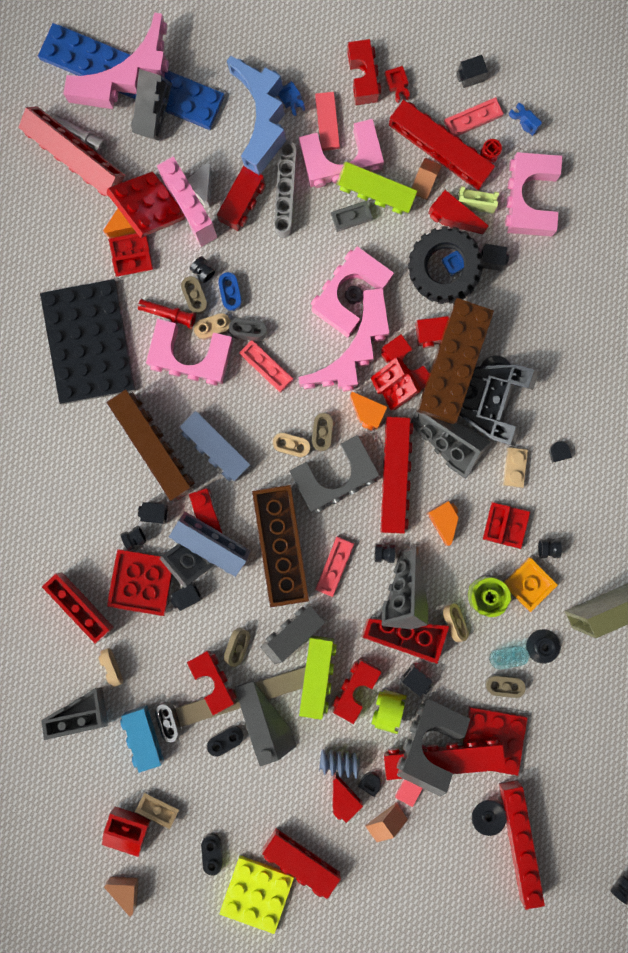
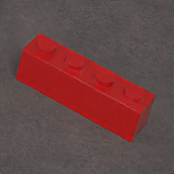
(78, 607)
(301, 863)

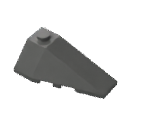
(456, 444)
(407, 597)
(267, 729)

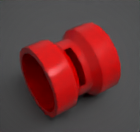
(487, 151)

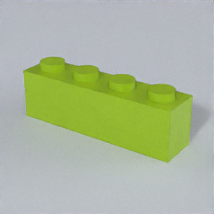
(376, 187)
(316, 677)

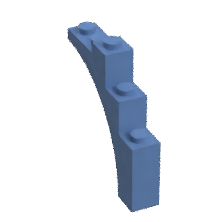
(267, 133)

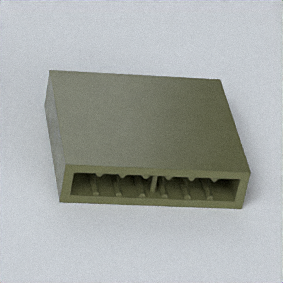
(601, 613)

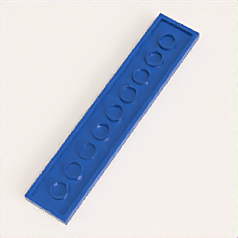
(87, 57)

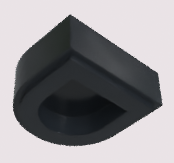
(559, 451)
(370, 783)

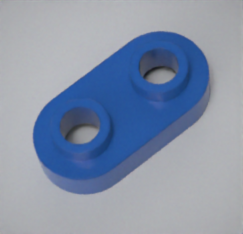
(230, 292)

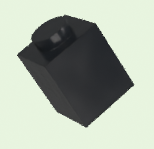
(472, 71)
(494, 257)
(153, 512)
(186, 597)
(416, 680)

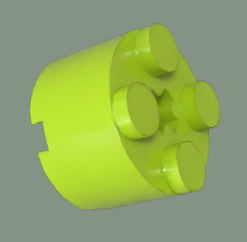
(498, 601)
(389, 712)

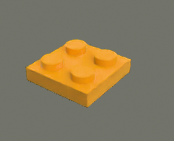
(530, 584)

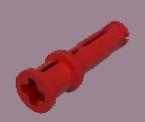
(175, 315)

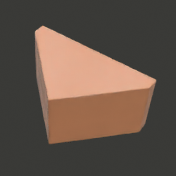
(426, 178)
(387, 823)
(124, 892)

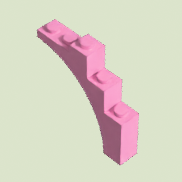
(102, 88)
(343, 370)

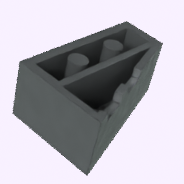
(150, 104)
(292, 634)
(79, 716)

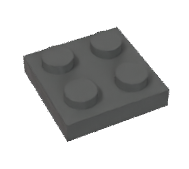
(185, 564)

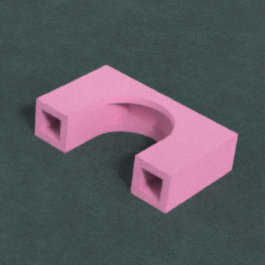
(322, 171)
(188, 201)
(521, 217)
(358, 266)
(210, 369)

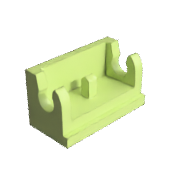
(478, 200)

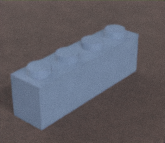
(215, 446)
(209, 544)

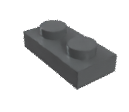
(351, 216)

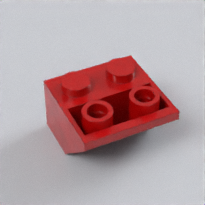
(125, 831)

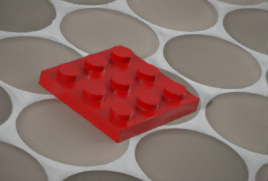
(146, 204)
(139, 583)
(498, 725)

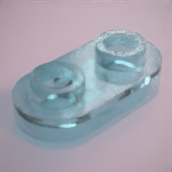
(508, 659)

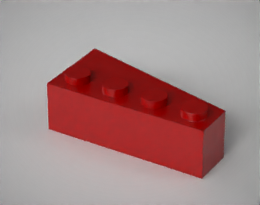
(420, 642)

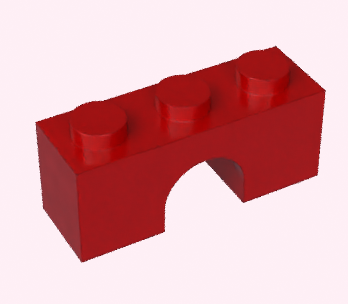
(361, 57)
(400, 348)
(362, 675)
(222, 696)

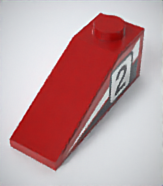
(205, 508)

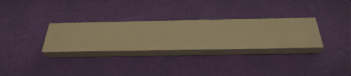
(271, 687)

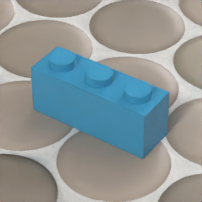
(142, 739)

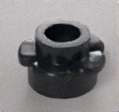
(354, 290)

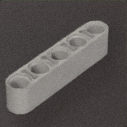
(285, 180)

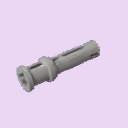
(88, 137)

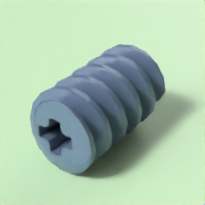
(339, 763)

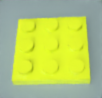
(256, 894)

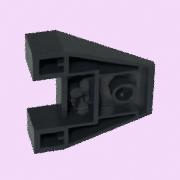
(490, 396)

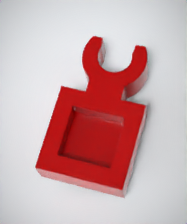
(397, 82)

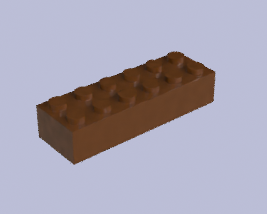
(455, 361)
(151, 446)
(280, 546)

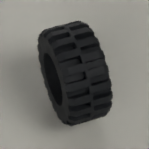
(439, 240)

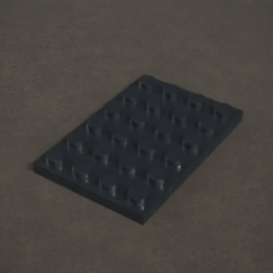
(87, 341)

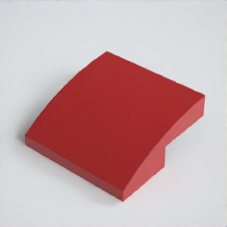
(130, 254)
(395, 383)
(506, 525)

